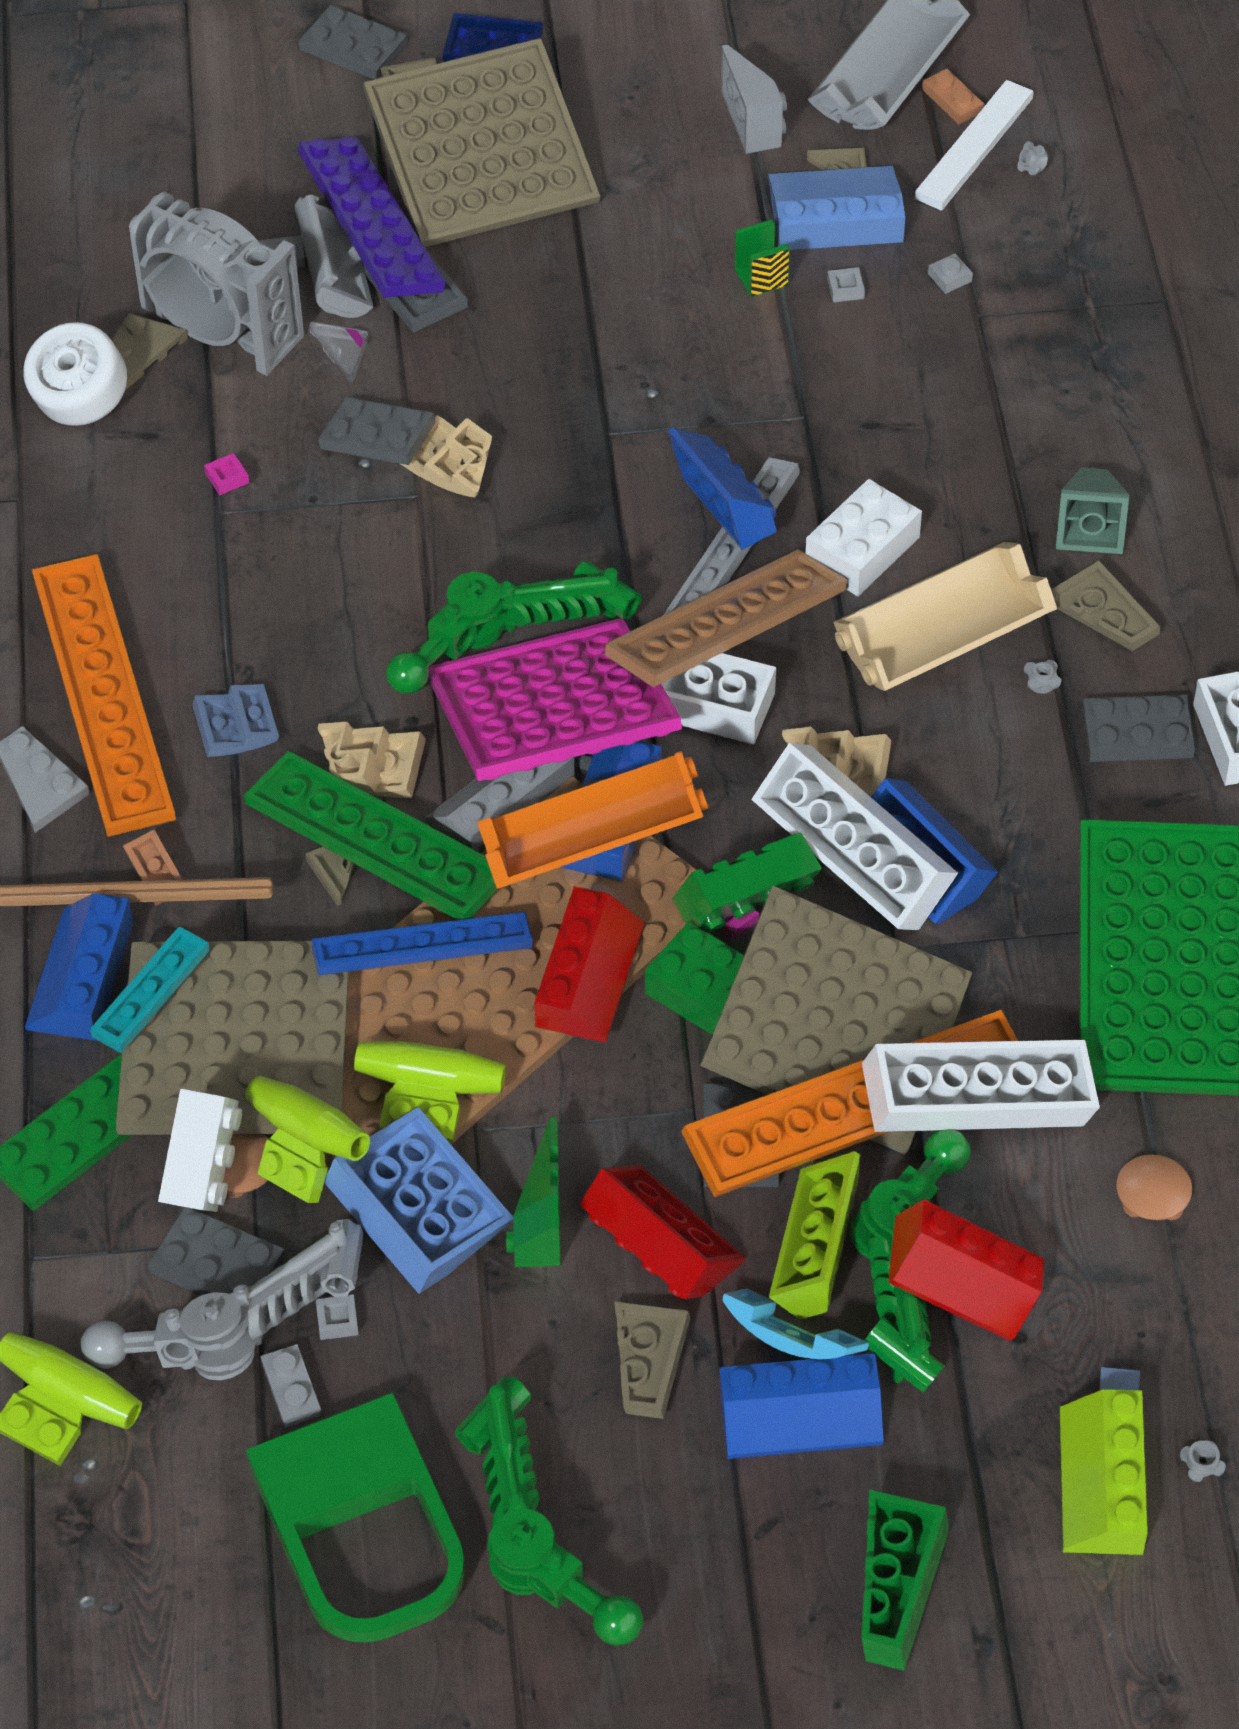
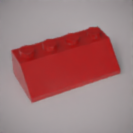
(588, 966)
(660, 1230)
(964, 1269)

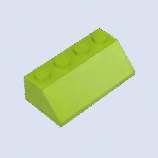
(815, 1236)
(1103, 1474)

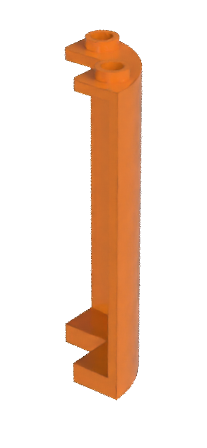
(592, 819)

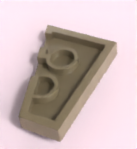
(144, 342)
(1105, 606)
(649, 1355)

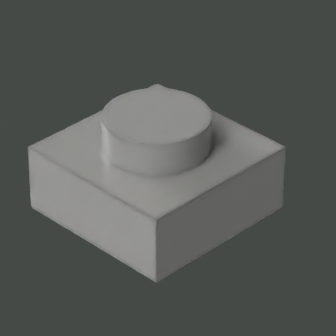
(950, 273)

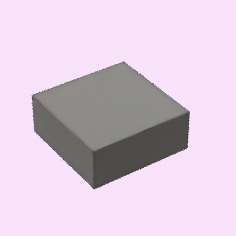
(845, 284)
(337, 1317)

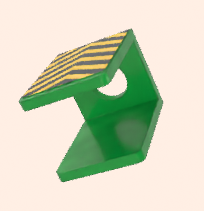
(758, 262)

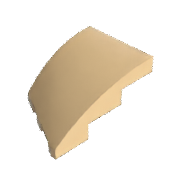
(453, 456)
(373, 758)
(859, 758)

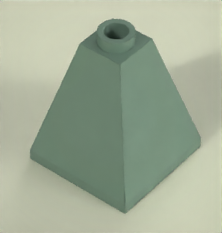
(1092, 513)

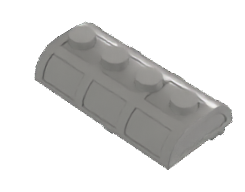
(332, 261)

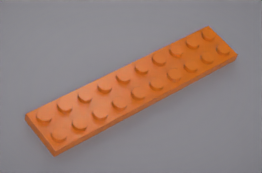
(103, 696)
(803, 1119)

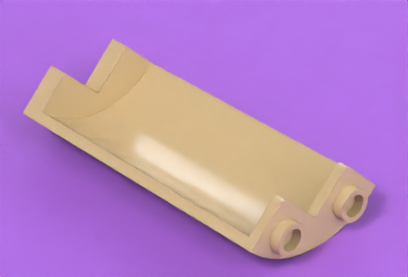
(944, 616)

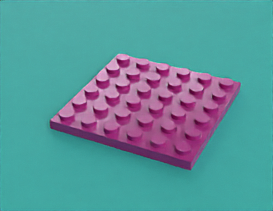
(548, 701)

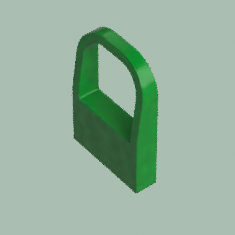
(340, 1473)

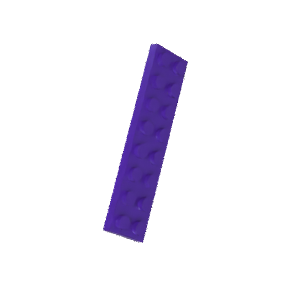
(371, 217)

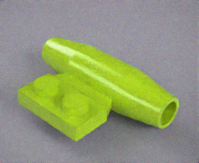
(427, 1079)
(304, 1133)
(58, 1393)

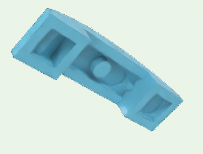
(757, 1316)

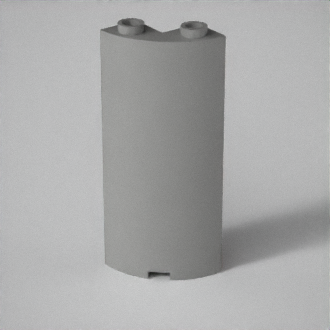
(887, 61)

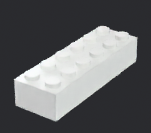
(855, 836)
(980, 1085)

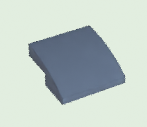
(235, 720)

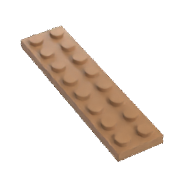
(725, 617)

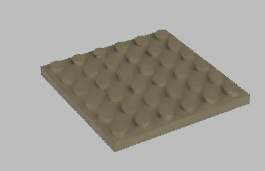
(481, 142)
(822, 996)
(234, 1019)

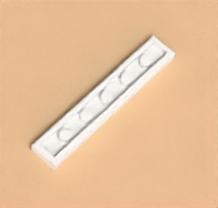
(973, 145)

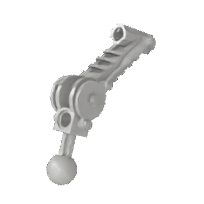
(222, 1329)

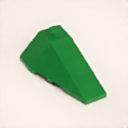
(537, 1214)

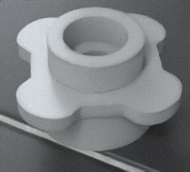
(1032, 158)
(1042, 676)
(1202, 1450)

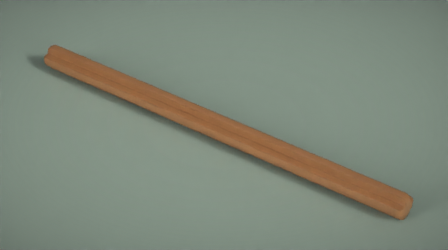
(138, 891)

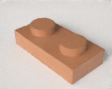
(952, 96)
(151, 859)

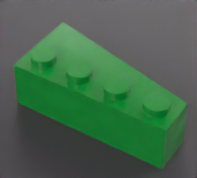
(744, 884)
(900, 1567)

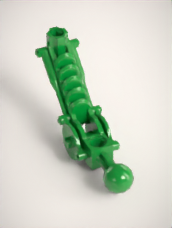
(483, 608)
(903, 1331)
(522, 1540)

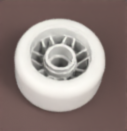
(75, 373)

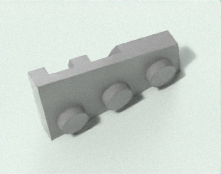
(40, 779)

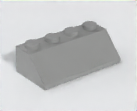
(496, 798)

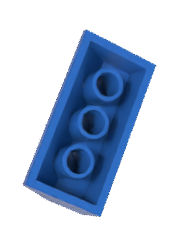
(723, 488)
(604, 765)
(942, 838)
(81, 966)
(801, 1406)

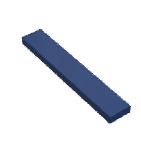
(421, 943)

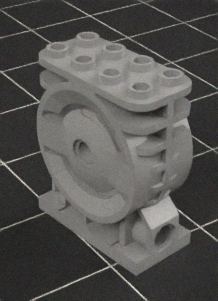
(217, 279)

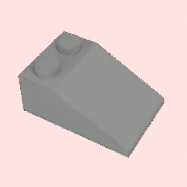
(752, 102)

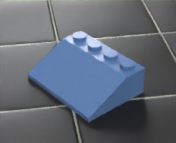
(837, 207)
(418, 1200)

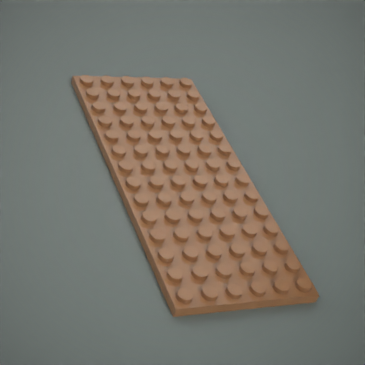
(489, 998)

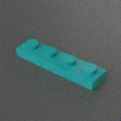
(149, 989)

